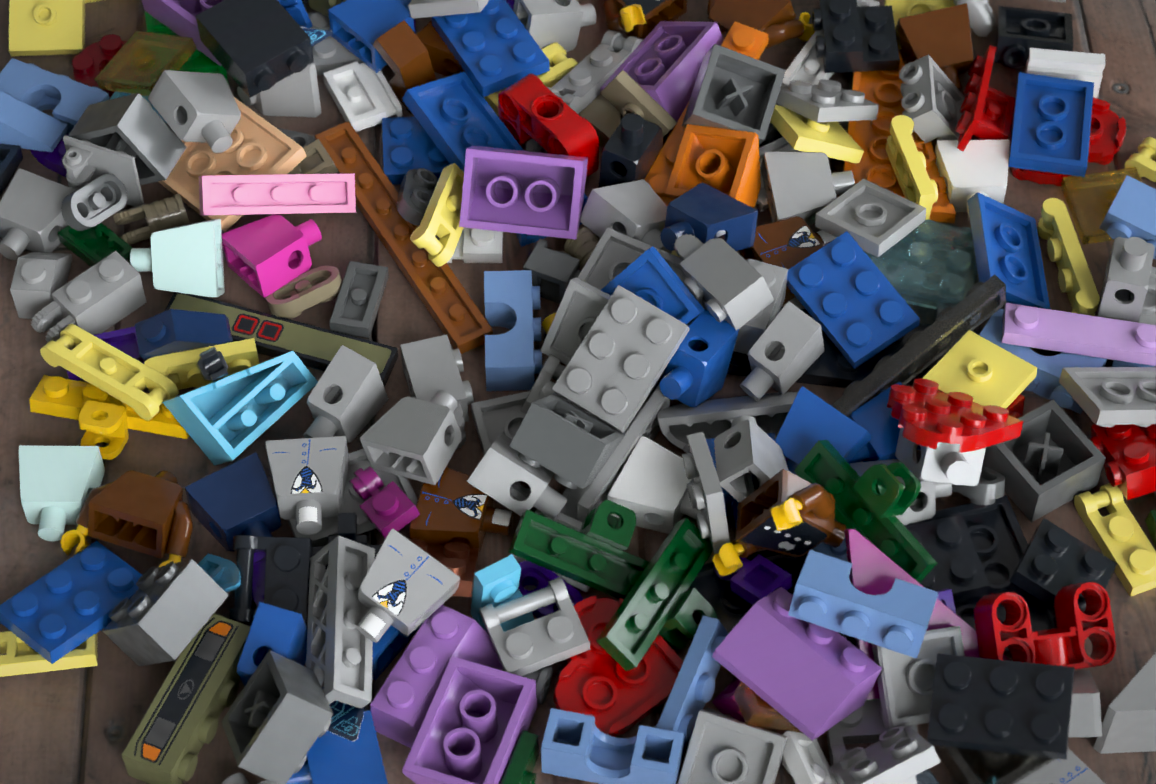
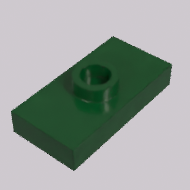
(94, 243)
(523, 760)

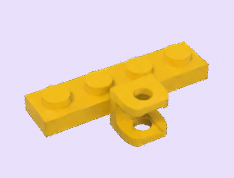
(99, 413)

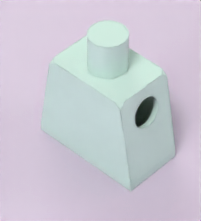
(185, 259)
(57, 484)

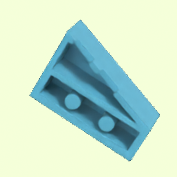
(242, 406)

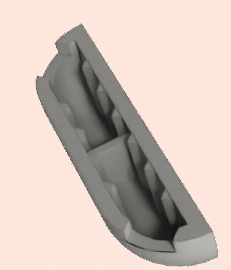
(717, 416)

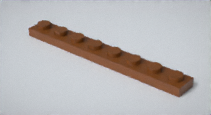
(377, 201)

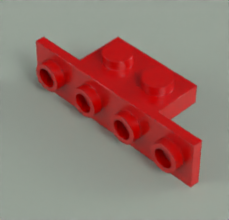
(984, 110)

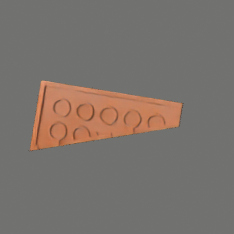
(872, 136)

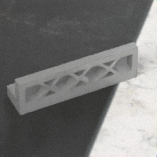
(644, 424)
(347, 653)

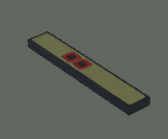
(281, 335)

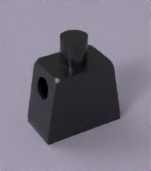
(632, 148)

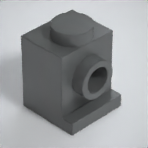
(551, 271)

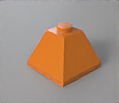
(720, 159)

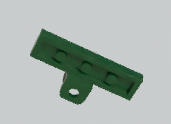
(871, 504)
(589, 556)
(661, 599)

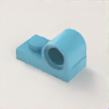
(497, 586)

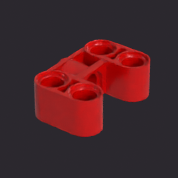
(537, 113)
(1052, 646)

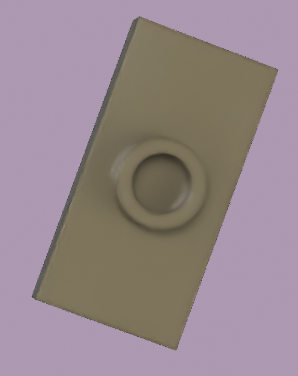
(632, 99)

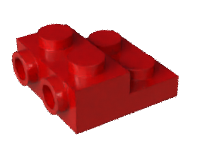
(1129, 457)

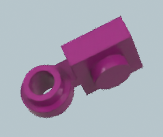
(386, 507)

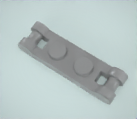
(584, 81)

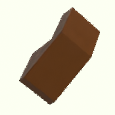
(406, 58)

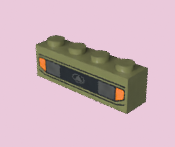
(188, 705)

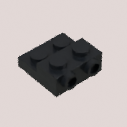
(1028, 28)
(855, 37)

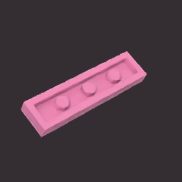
(276, 194)

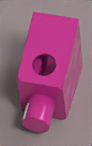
(270, 251)

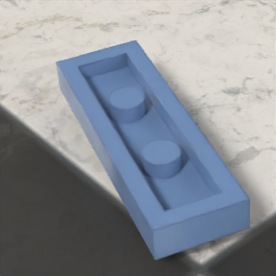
(695, 680)

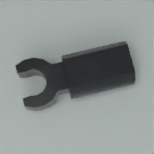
(212, 365)

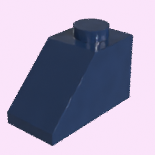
(181, 331)

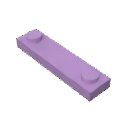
(1079, 334)

